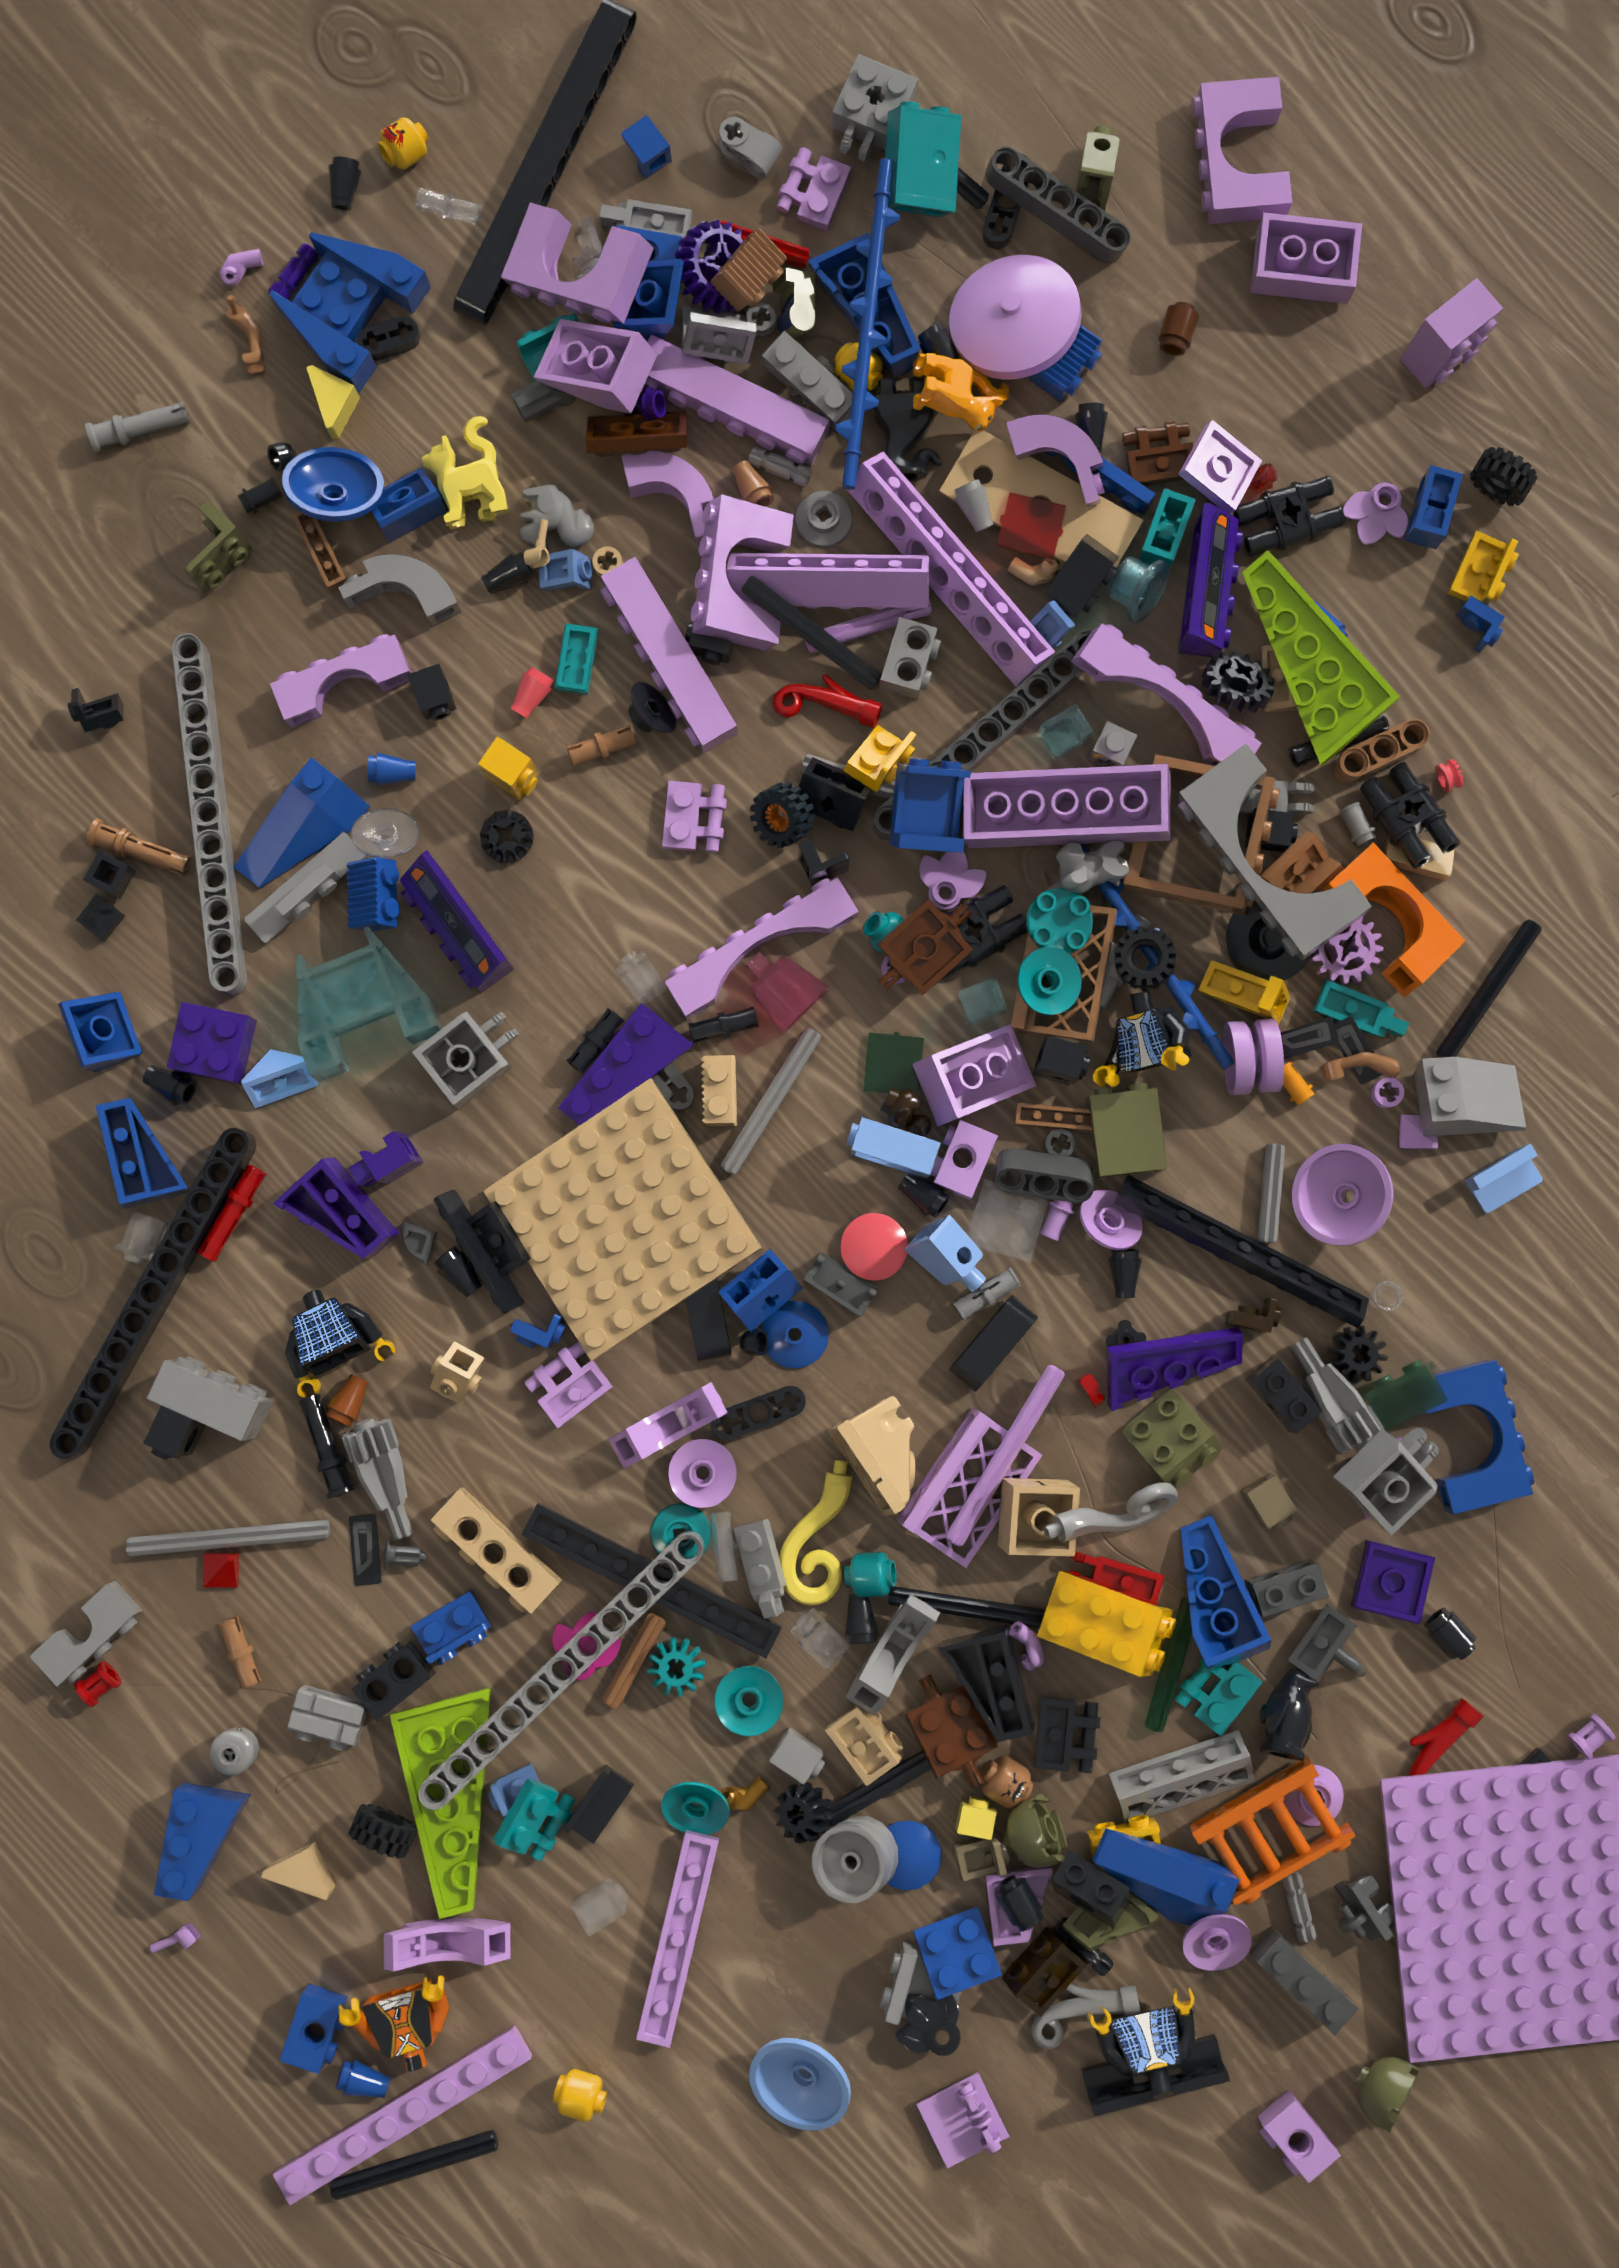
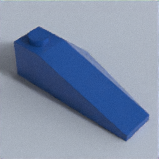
(302, 822)
(1168, 1879)

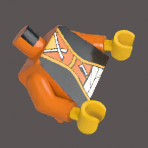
(401, 2020)

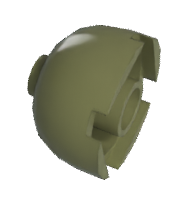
(1035, 1833)
(1385, 2090)

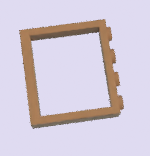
(1260, 832)

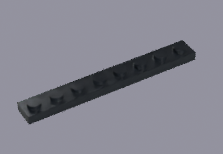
(1242, 1251)
(624, 1564)

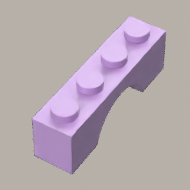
(303, 693)

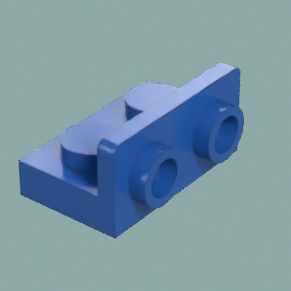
(452, 1626)

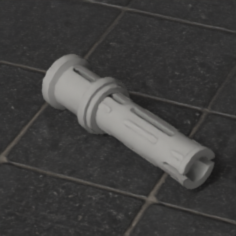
(122, 429)

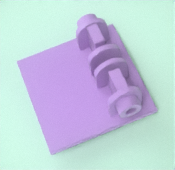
(963, 2120)

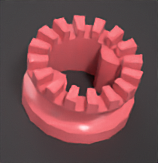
(1449, 776)

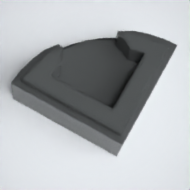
(418, 1241)

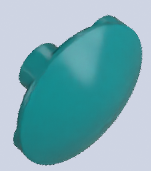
(1059, 920)

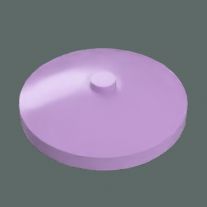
(1015, 316)

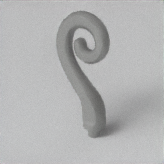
(1086, 1520)

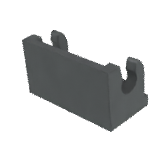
(840, 1284)

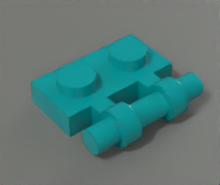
(1225, 1697)
(527, 1815)

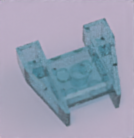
(351, 995)

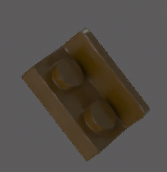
(1043, 1971)

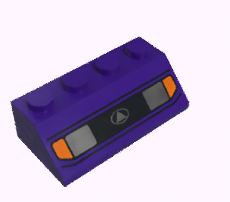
(1209, 583)
(454, 922)

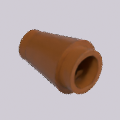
(347, 1401)

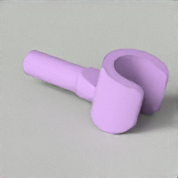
(185, 1936)

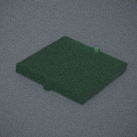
(891, 1062)

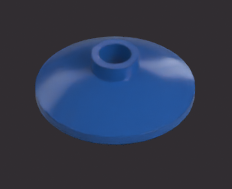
(810, 1345)

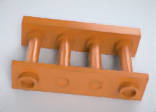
(1271, 1795)

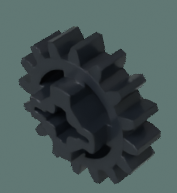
(1240, 684)

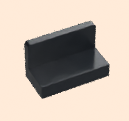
(815, 868)
(599, 1804)

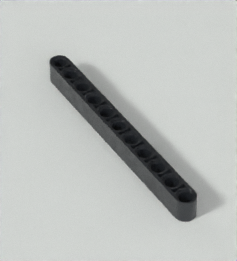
(546, 155)
(139, 1302)

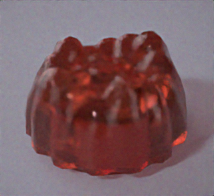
(1263, 478)

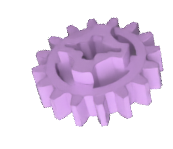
(1358, 953)

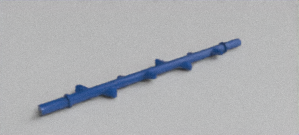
(869, 338)
(1180, 989)

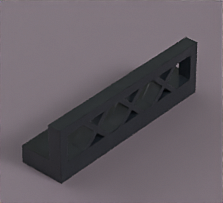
(1112, 2091)

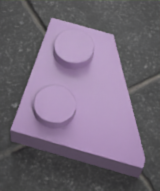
(1002, 1930)

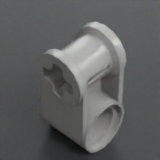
(748, 146)

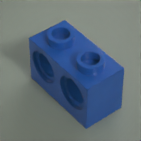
(1433, 507)

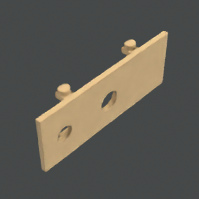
(1029, 477)

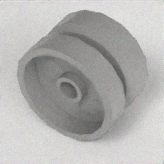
(855, 1859)

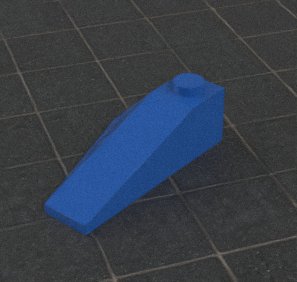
(1219, 1604)

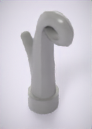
(1114, 2001)

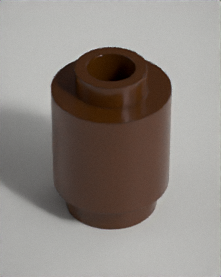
(1178, 328)

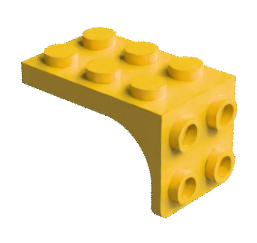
(1107, 1625)

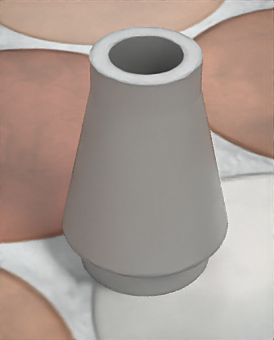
(974, 503)

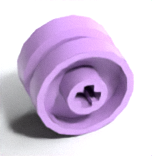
(1256, 1057)

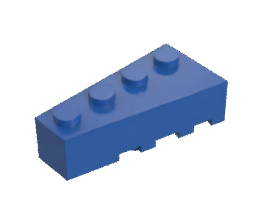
(843, 278)

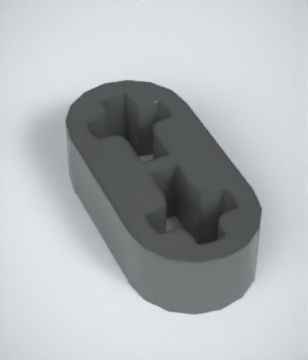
(681, 1083)

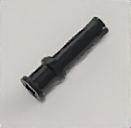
(331, 1462)

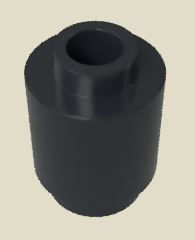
(1450, 1634)
(1019, 1902)

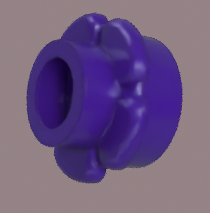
(652, 404)

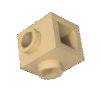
(456, 1373)

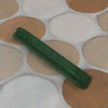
(1170, 1670)

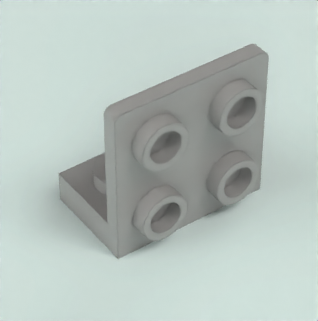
(717, 335)

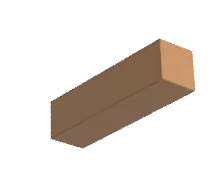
(320, 551)
(1052, 1117)

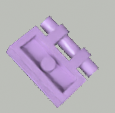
(823, 193)
(683, 813)
(575, 1392)

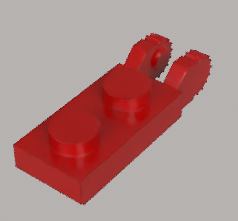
(1121, 1577)

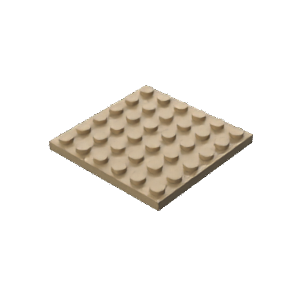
(623, 1219)

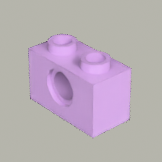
(978, 1145)
(1313, 2152)

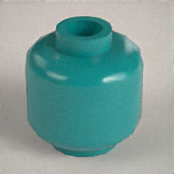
(871, 1574)

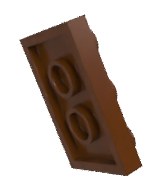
(636, 434)

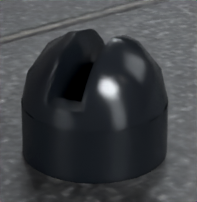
(280, 455)
(754, 1342)

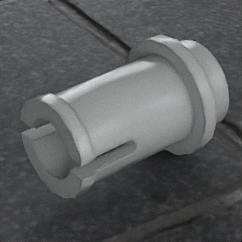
(1358, 825)

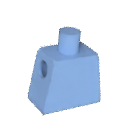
(947, 1253)

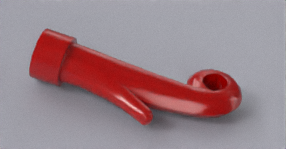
(835, 698)
(1443, 1736)

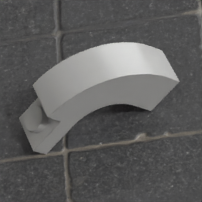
(404, 575)
(891, 1653)

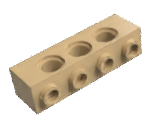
(541, 1578)

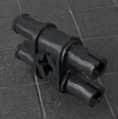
(1294, 502)
(1404, 828)
(991, 938)

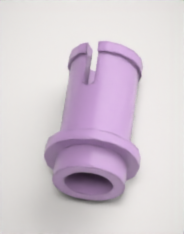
(1057, 1219)

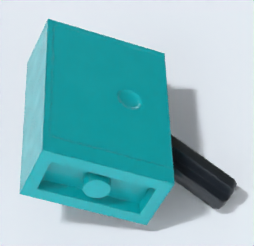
(926, 161)

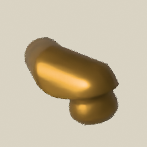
(745, 1798)

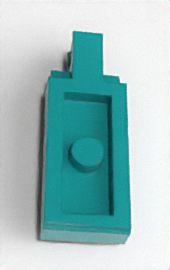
(1370, 1014)

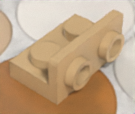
(866, 1743)

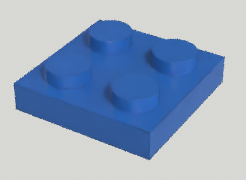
(956, 1953)

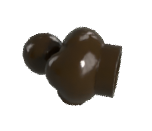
(900, 1110)

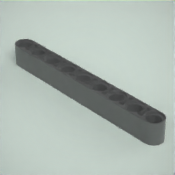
(997, 721)

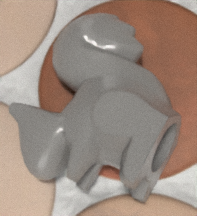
(552, 505)

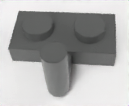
(1324, 1644)

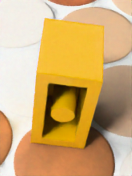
(509, 769)

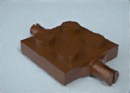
(925, 946)
(951, 1731)

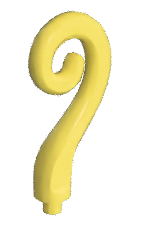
(834, 1496)

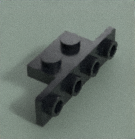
(488, 1244)

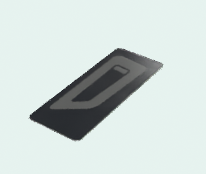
(1309, 1037)
(1353, 1042)
(365, 1549)

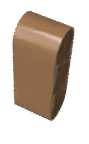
(1392, 740)

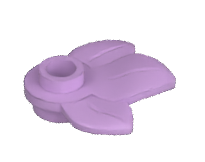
(1374, 517)
(953, 875)

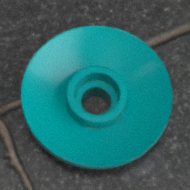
(1063, 980)
(744, 1718)
(695, 1808)

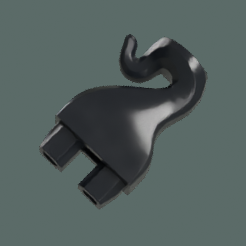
(905, 427)

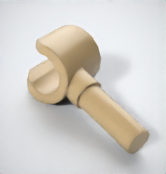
(539, 555)

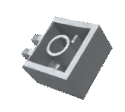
(865, 103)
(465, 1037)
(1390, 1477)

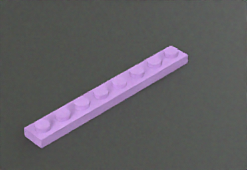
(402, 2115)

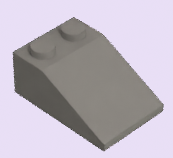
(1467, 1097)

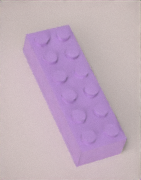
(1067, 806)

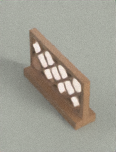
(1025, 1018)

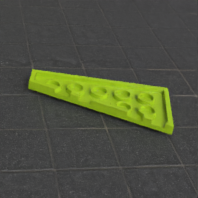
(1324, 671)
(452, 1833)

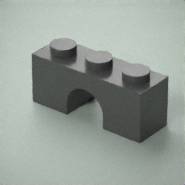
(1303, 1980)

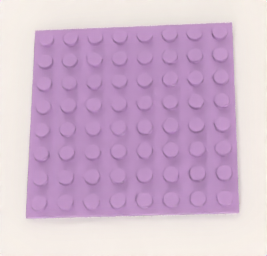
(1506, 1906)

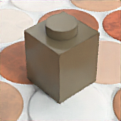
(1270, 1502)

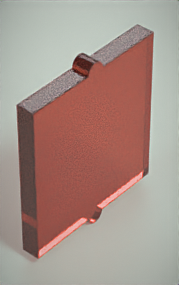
(1031, 525)

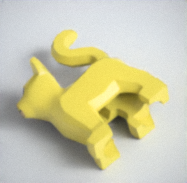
(470, 481)

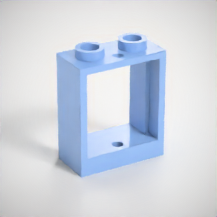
(893, 1147)

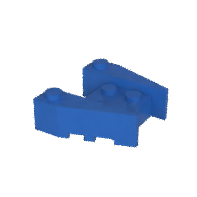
(344, 297)

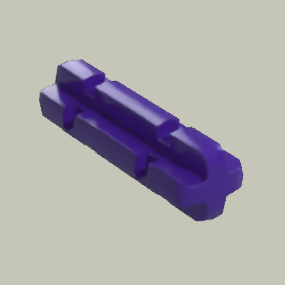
(294, 271)

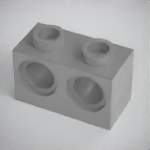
(903, 657)

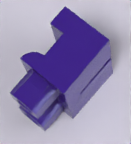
(389, 1163)

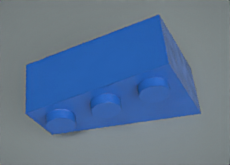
(136, 1157)
(194, 1836)

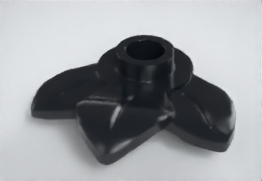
(926, 2020)

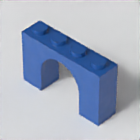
(1503, 1472)

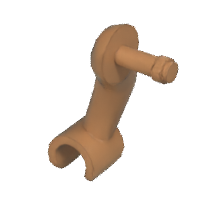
(240, 317)
(1384, 1065)

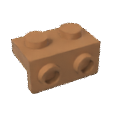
(1303, 867)

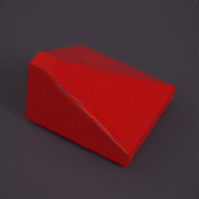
(221, 1570)

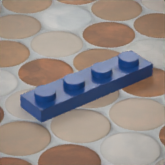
(1131, 492)

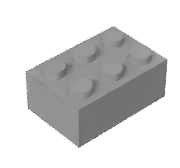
(211, 1397)

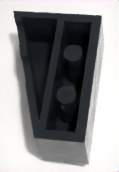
(992, 1677)

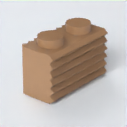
(749, 270)

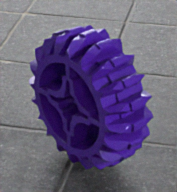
(697, 272)

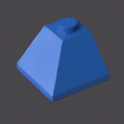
(655, 300)

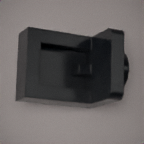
(708, 648)
(96, 714)

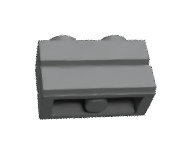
(327, 1717)

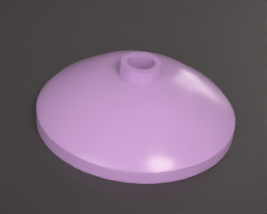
(1322, 1188)

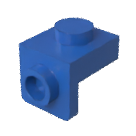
(531, 1335)

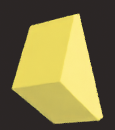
(335, 399)

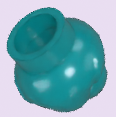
(880, 925)

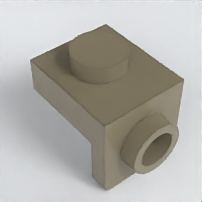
(981, 1858)

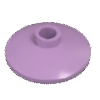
(1108, 1222)
(684, 1478)
(1216, 1942)

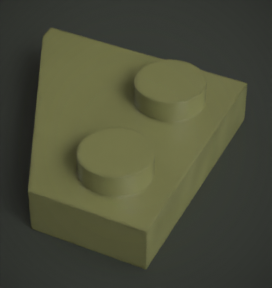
(1095, 1934)

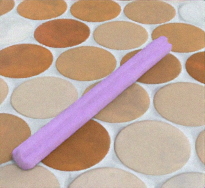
(1005, 1455)

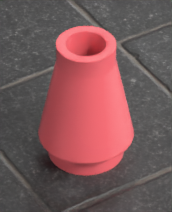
(531, 691)

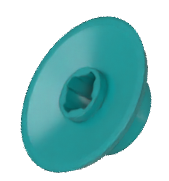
(680, 1516)

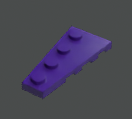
(631, 1058)
(1151, 1365)

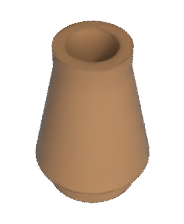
(752, 485)

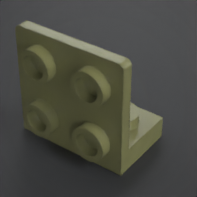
(221, 554)

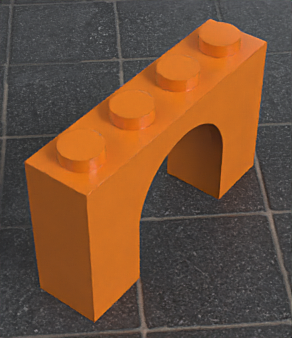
(1427, 933)

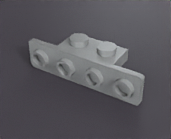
(303, 889)

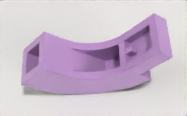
(1054, 434)
(669, 475)
(667, 1425)
(447, 1939)

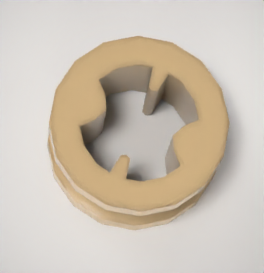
(601, 555)

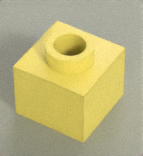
(976, 1817)

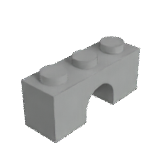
(800, 370)
(110, 1614)

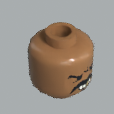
(1006, 1781)

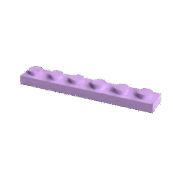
(677, 1938)

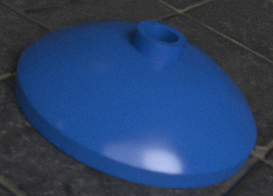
(332, 484)

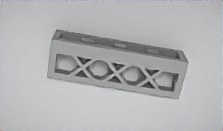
(1181, 1773)

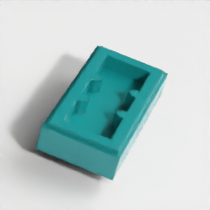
(576, 659)

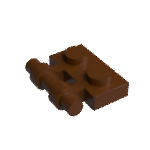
(1157, 464)

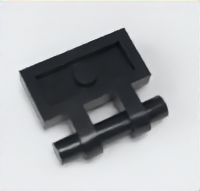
(1056, 1732)

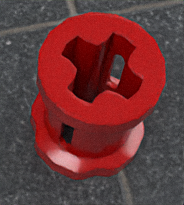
(104, 1673)

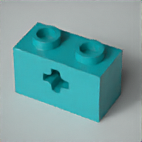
(1166, 528)

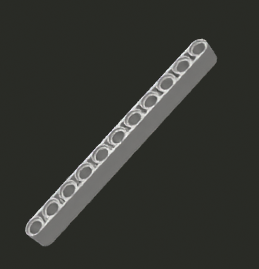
(201, 800)
(548, 1678)

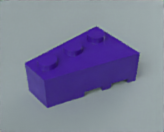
(339, 1208)

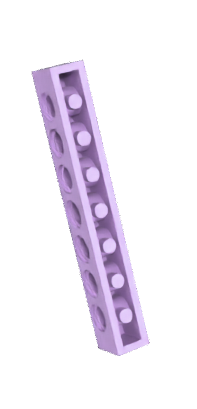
(953, 570)

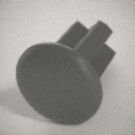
(402, 1555)

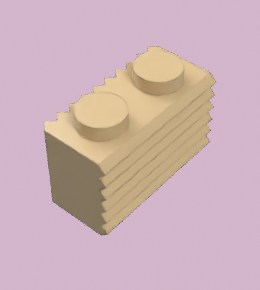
(719, 1090)

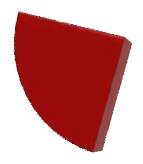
(1091, 1389)

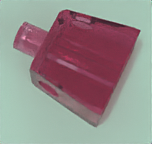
(784, 989)

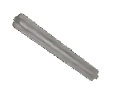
(770, 1101)

